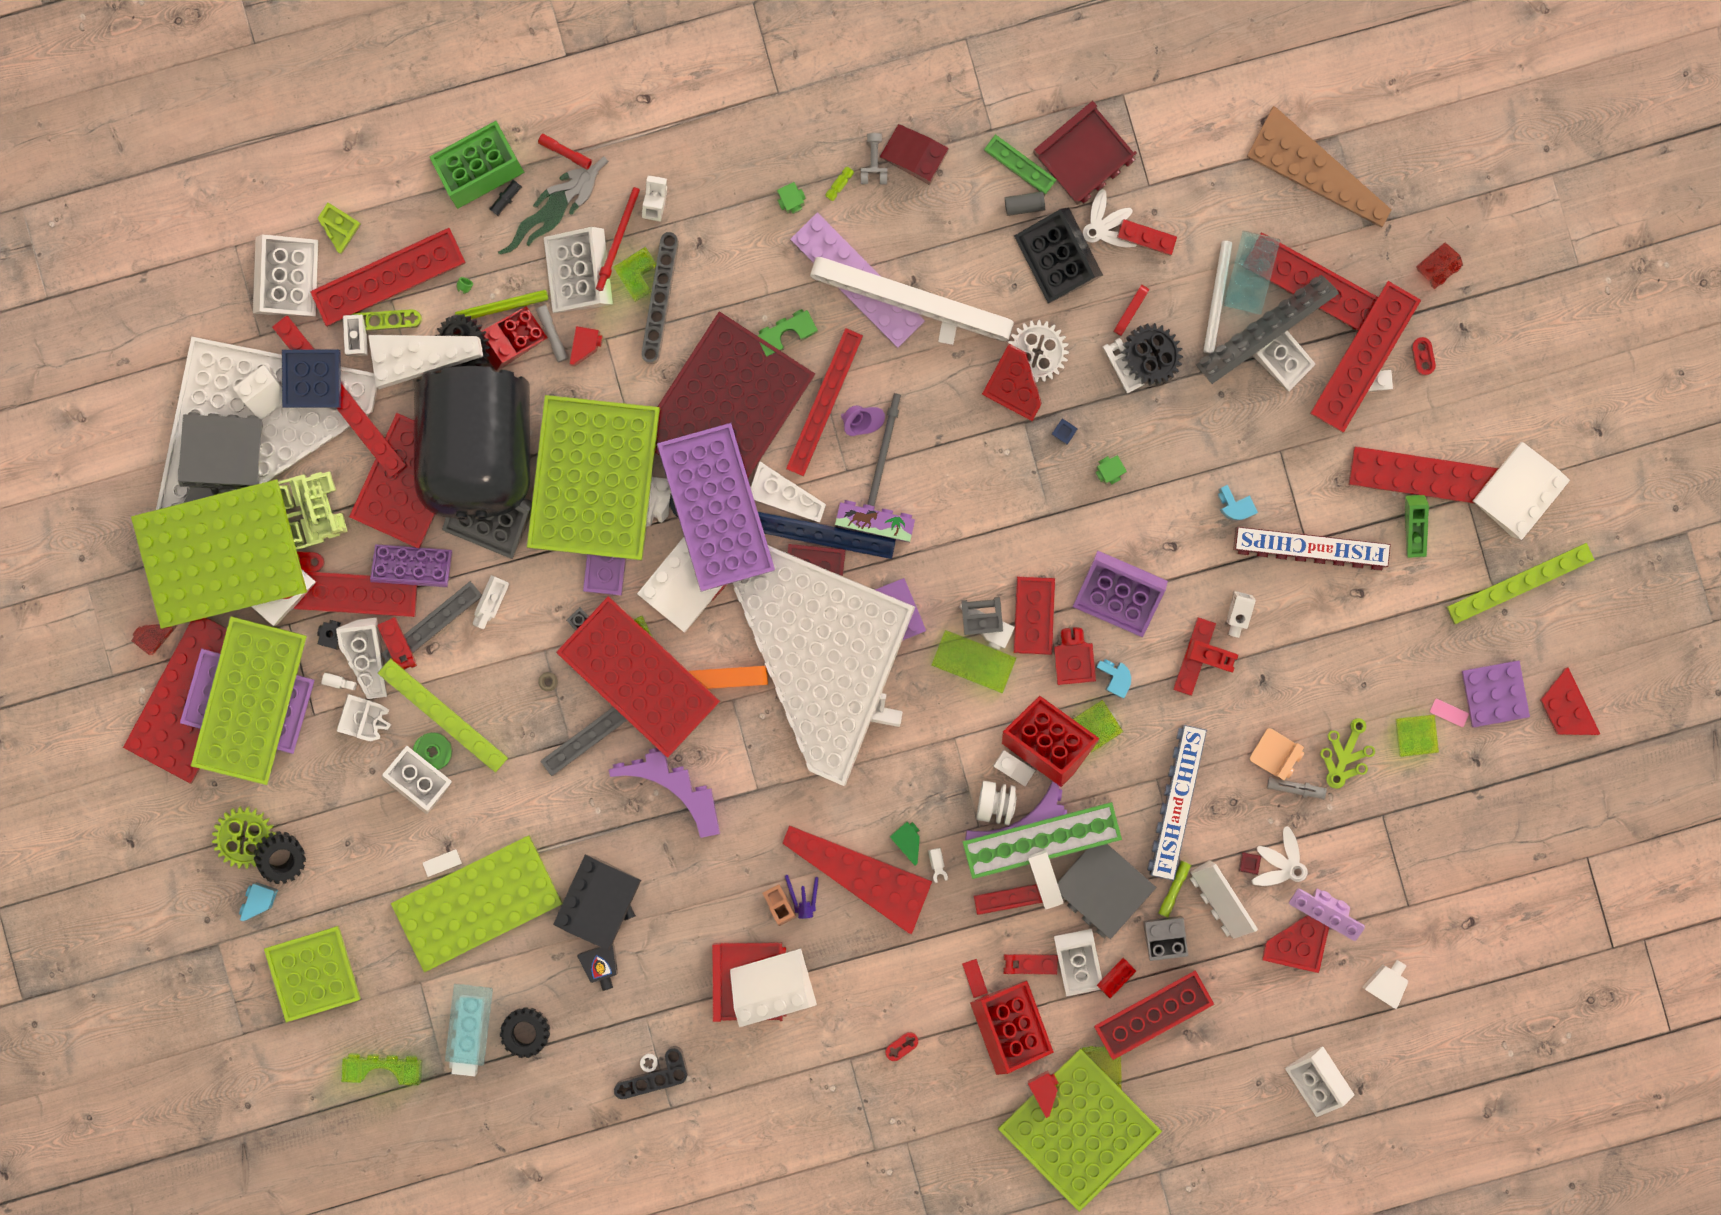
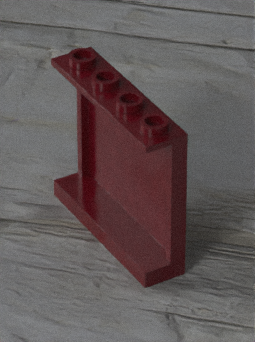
(1084, 153)

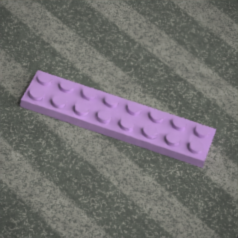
(821, 240)

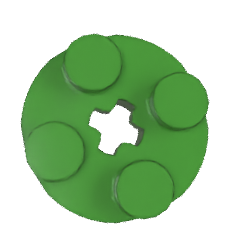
(442, 745)

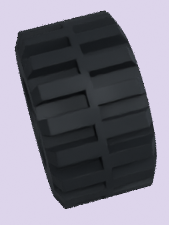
(285, 871)
(510, 1041)

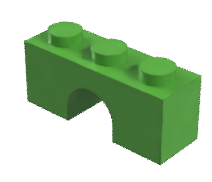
(800, 323)

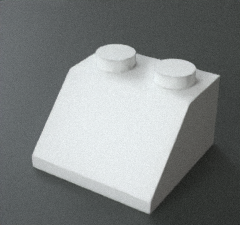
(260, 392)

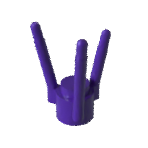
(804, 909)

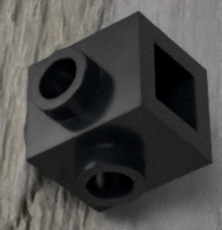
(324, 634)

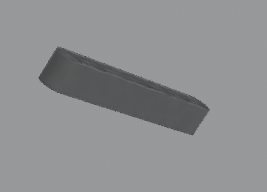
(658, 288)

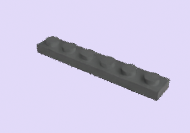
(439, 618)
(583, 741)

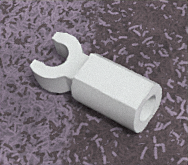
(338, 681)
(937, 863)

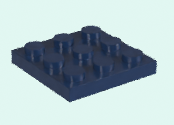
(311, 378)

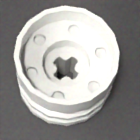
(996, 803)

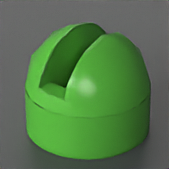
(464, 285)

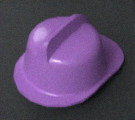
(862, 420)

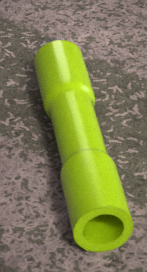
(1169, 900)

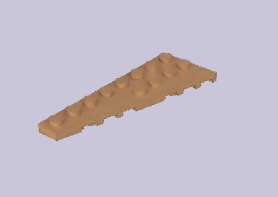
(1299, 158)

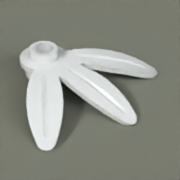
(1102, 226)
(1287, 865)

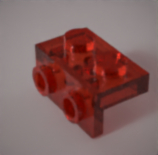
(1440, 265)

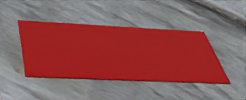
(975, 978)

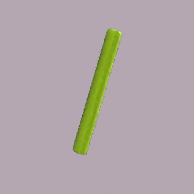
(506, 304)

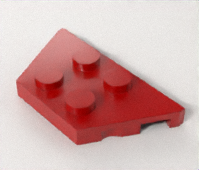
(1568, 708)

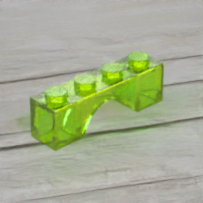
(407, 1070)

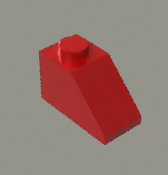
(584, 344)
(1044, 1090)

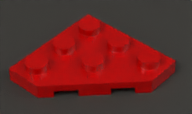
(1014, 384)
(1298, 945)

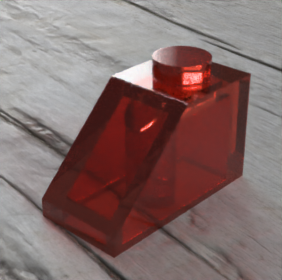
(151, 637)

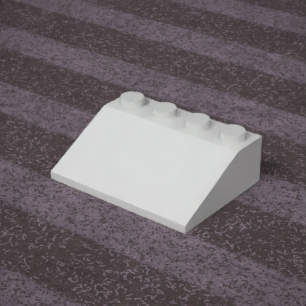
(574, 269)
(285, 275)
(1521, 491)
(675, 589)
(1223, 900)
(771, 988)

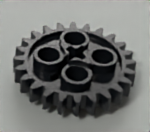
(463, 326)
(1137, 361)

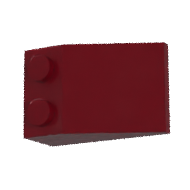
(914, 153)

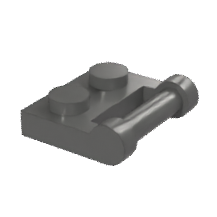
(982, 622)

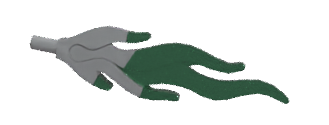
(559, 199)

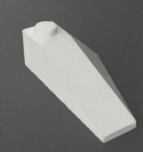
(363, 651)

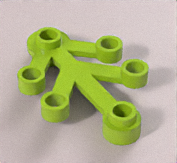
(1345, 757)

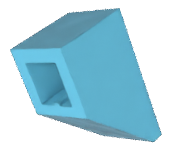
(259, 900)

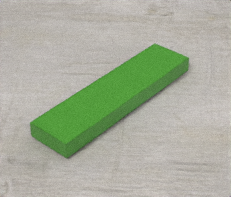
(1020, 164)

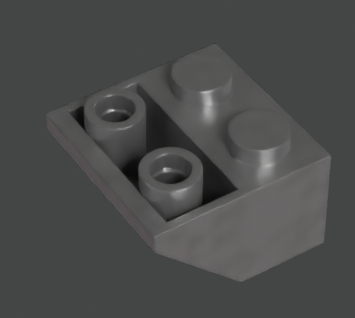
(1165, 938)

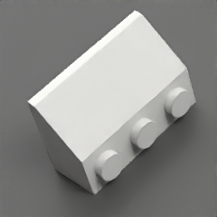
(416, 780)
(1320, 1082)

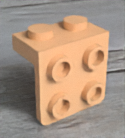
(1277, 754)

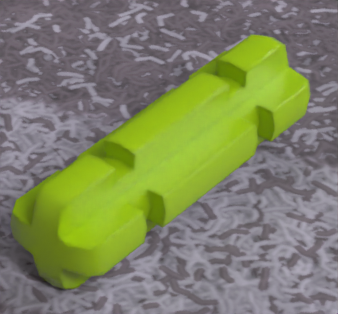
(839, 183)

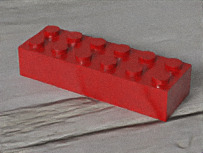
(1154, 1015)

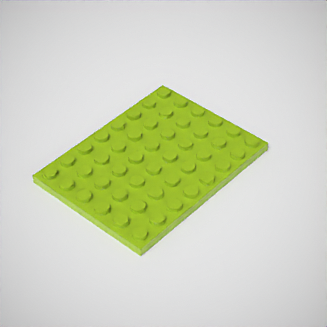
(593, 477)
(219, 554)

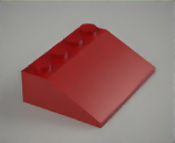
(1049, 740)
(1011, 1028)

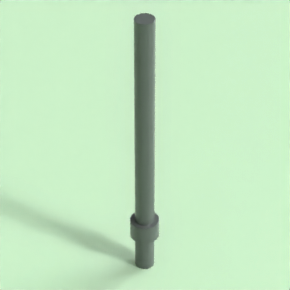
(892, 415)

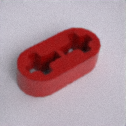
(898, 1043)

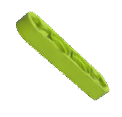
(384, 319)

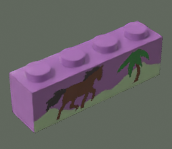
(875, 522)

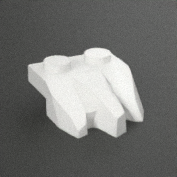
(659, 500)
(362, 718)

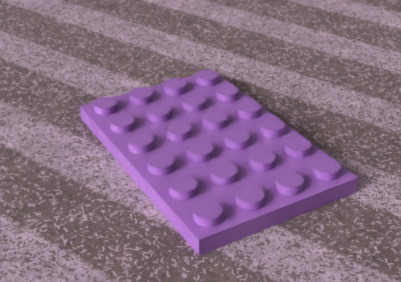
(201, 688)

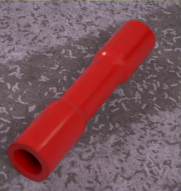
(575, 157)

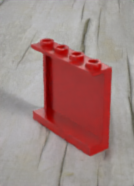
(733, 955)

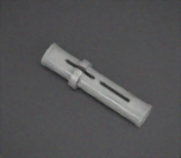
(1319, 792)

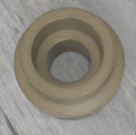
(543, 677)

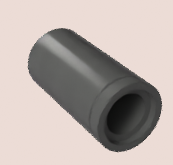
(1025, 203)

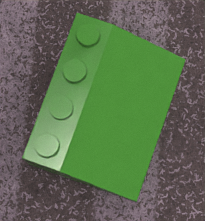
(476, 164)

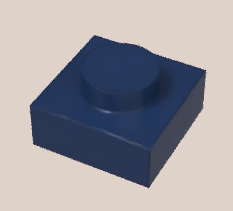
(1064, 431)

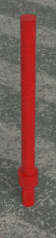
(605, 271)

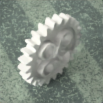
(1054, 356)

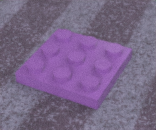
(1495, 693)

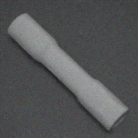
(556, 344)

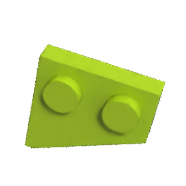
(338, 226)

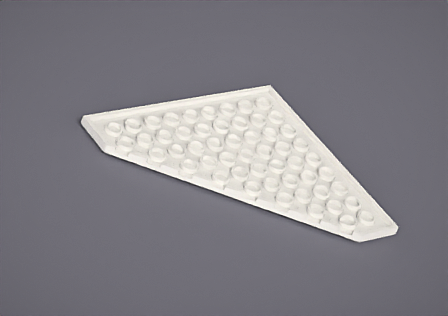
(286, 432)
(826, 653)

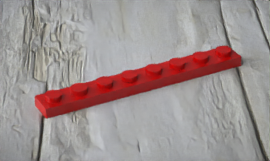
(824, 402)

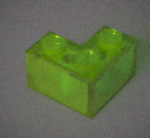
(631, 272)

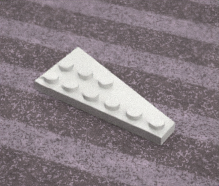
(408, 357)

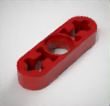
(1131, 310)

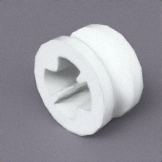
(654, 1064)

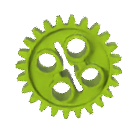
(226, 834)

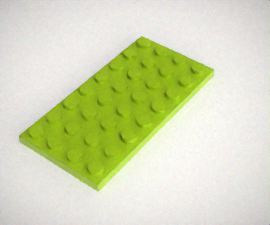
(248, 700)
(476, 903)

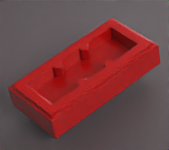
(1116, 978)

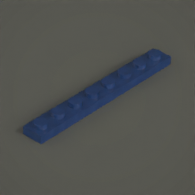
(827, 535)

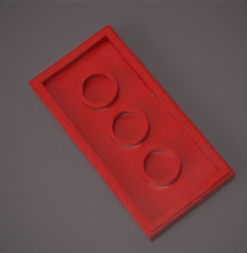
(1034, 615)

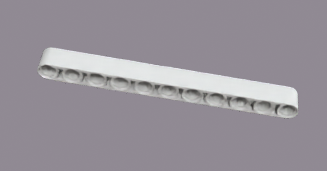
(911, 299)

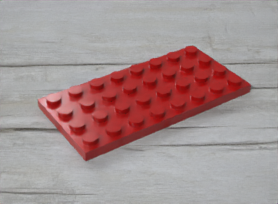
(638, 676)
(158, 731)

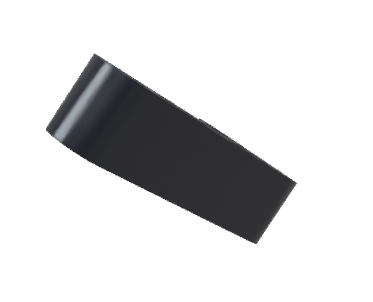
(649, 1078)

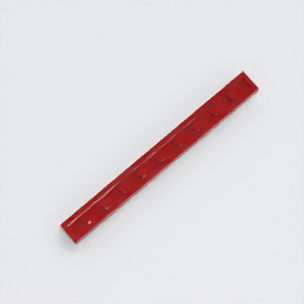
(349, 407)

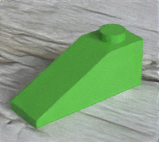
(1416, 525)

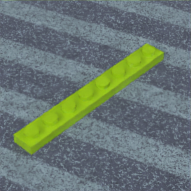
(1520, 583)
(442, 715)

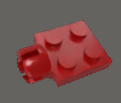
(1074, 658)

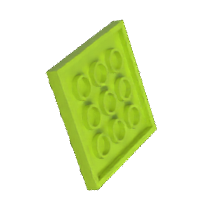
(312, 974)

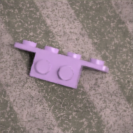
(1328, 911)

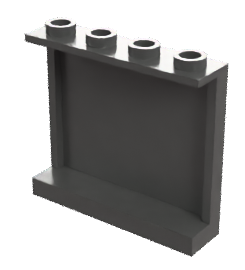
(219, 451)
(1104, 889)

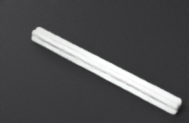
(1217, 298)

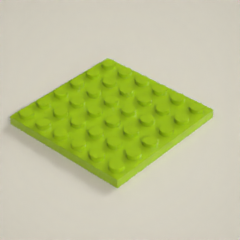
(1088, 1134)

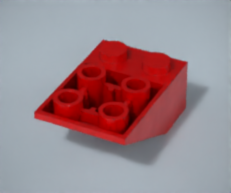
(512, 337)

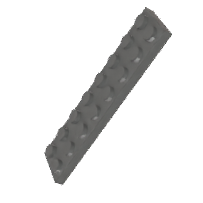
(1267, 328)

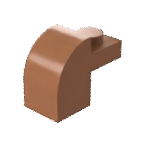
(779, 905)

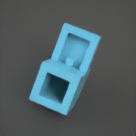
(1236, 510)
(1120, 678)

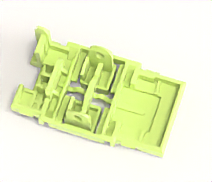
(312, 498)

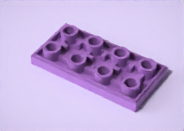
(411, 565)

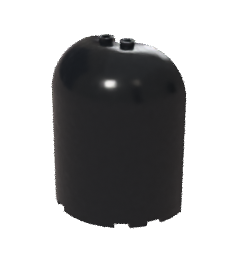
(471, 441)

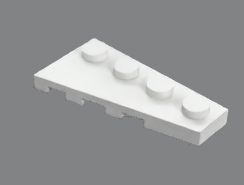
(781, 493)

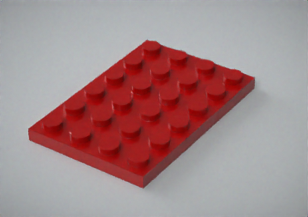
(392, 502)

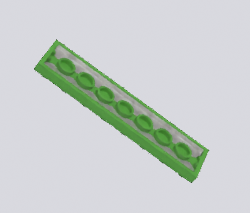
(1055, 835)

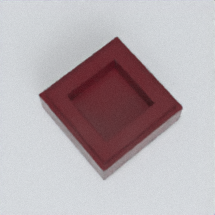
(1249, 863)

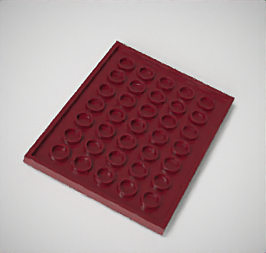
(734, 384)

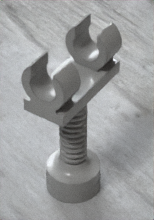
(874, 139)

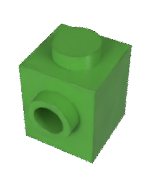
(791, 198)
(1110, 470)

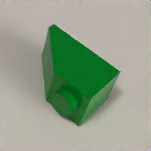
(907, 839)

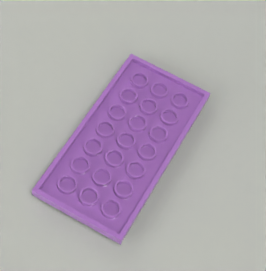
(715, 507)

